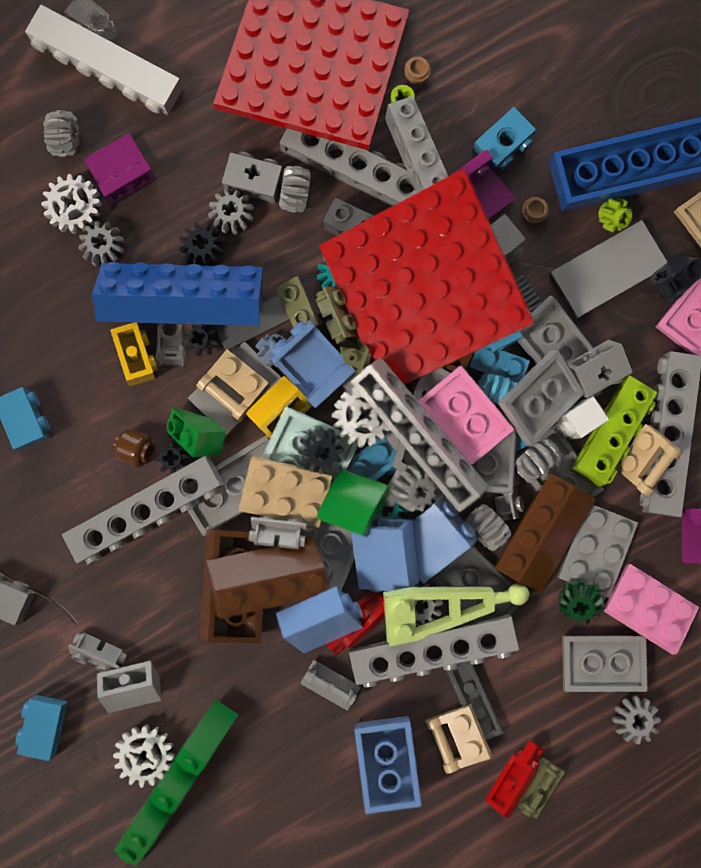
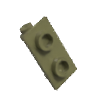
(297, 302)
(342, 324)
(355, 354)
(540, 788)

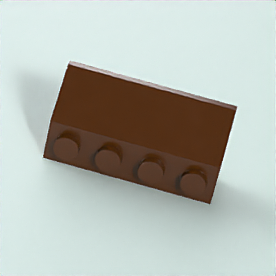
(544, 532)
(266, 578)
(237, 628)

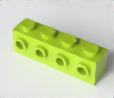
(611, 439)

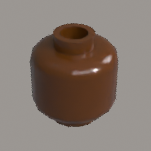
(134, 448)

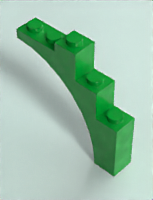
(175, 783)

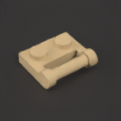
(237, 376)
(643, 454)
(466, 734)

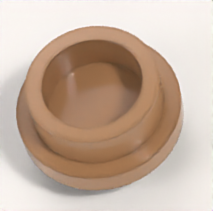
(417, 70)
(535, 210)

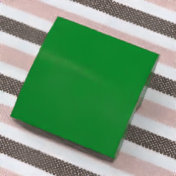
(353, 502)

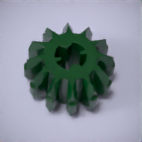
(581, 601)

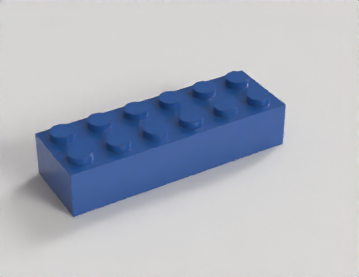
(627, 165)
(178, 294)

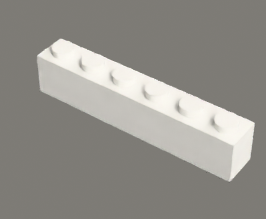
(104, 60)

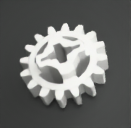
(68, 192)
(355, 407)
(134, 750)

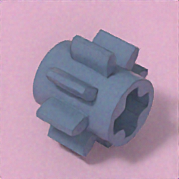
(264, 346)

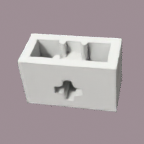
(581, 419)

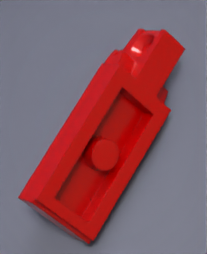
(373, 612)
(515, 779)

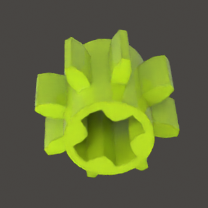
(615, 214)

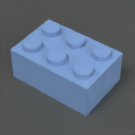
(387, 764)

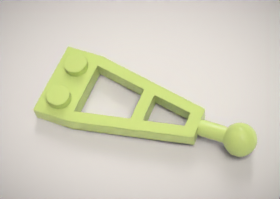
(401, 609)

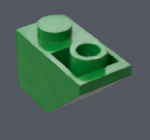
(196, 433)

